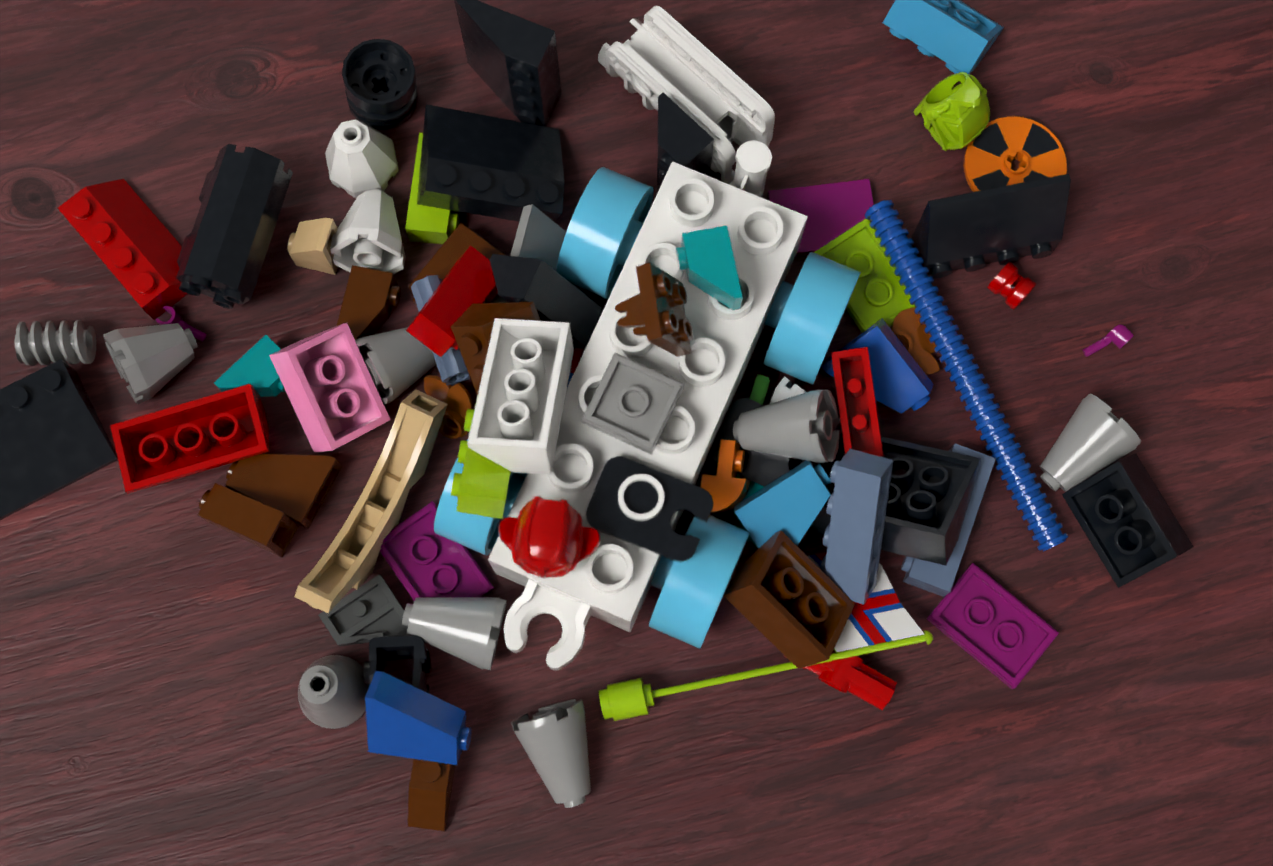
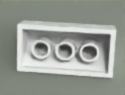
(522, 394)

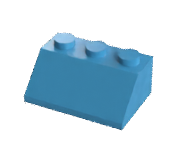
(944, 30)

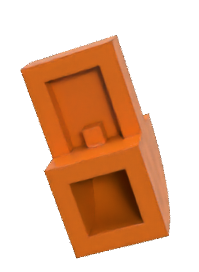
(725, 487)

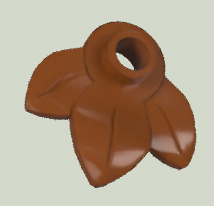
(915, 340)
(458, 402)

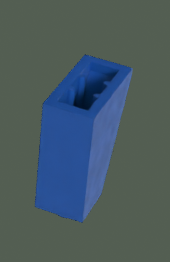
(895, 373)
(413, 722)

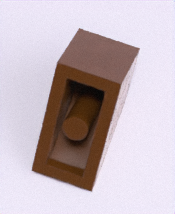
(430, 794)

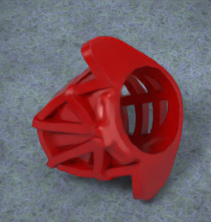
(548, 538)

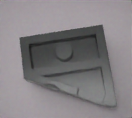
(366, 614)

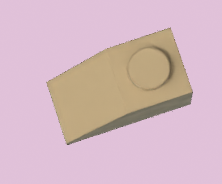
(312, 245)

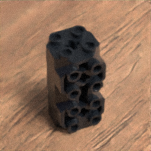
(233, 226)

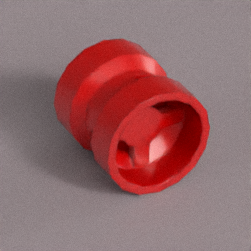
(1005, 280)

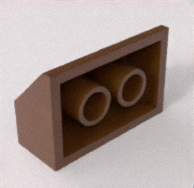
(475, 329)
(790, 601)

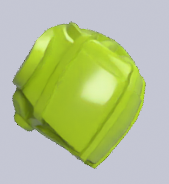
(956, 113)

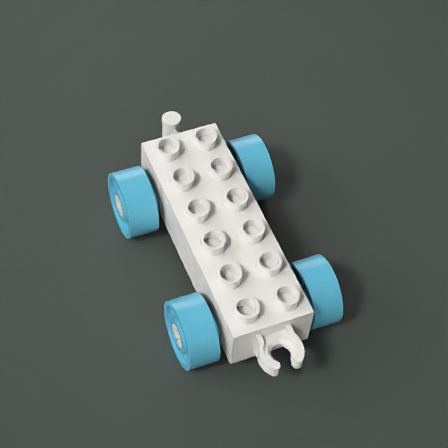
(603, 245)

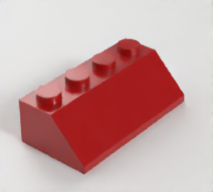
(128, 242)
(190, 438)

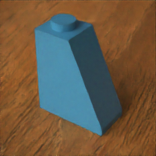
(785, 504)

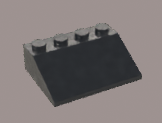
(512, 59)
(489, 165)
(992, 226)
(47, 436)
(924, 502)

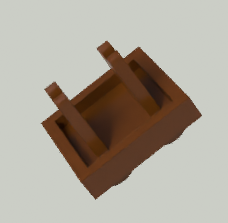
(658, 311)

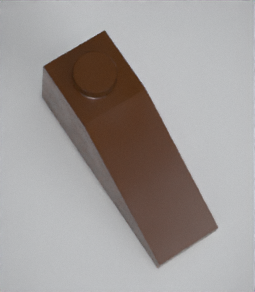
(368, 300)

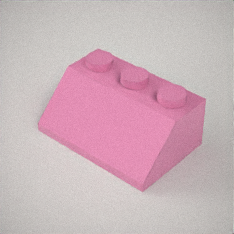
(330, 388)

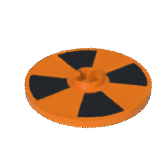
(1009, 138)

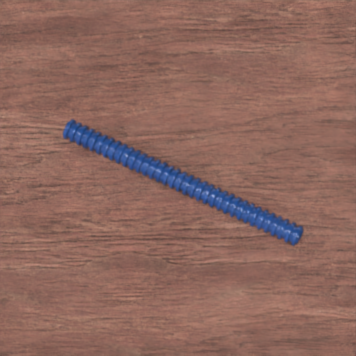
(965, 374)

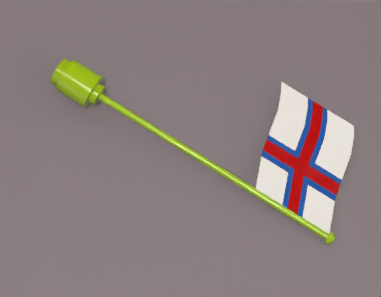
(870, 628)

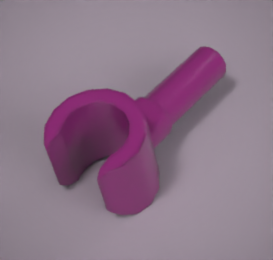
(177, 318)
(1118, 335)

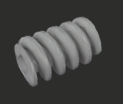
(55, 344)

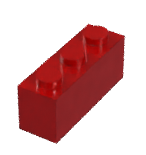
(466, 284)
(857, 401)

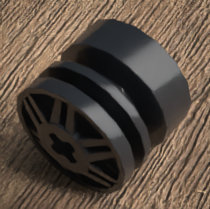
(370, 72)

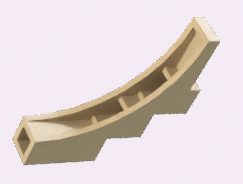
(380, 505)

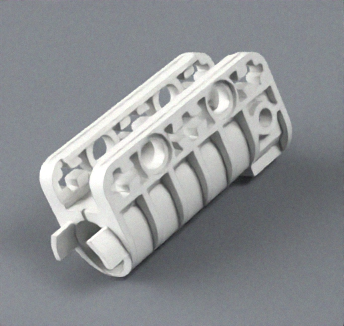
(674, 62)

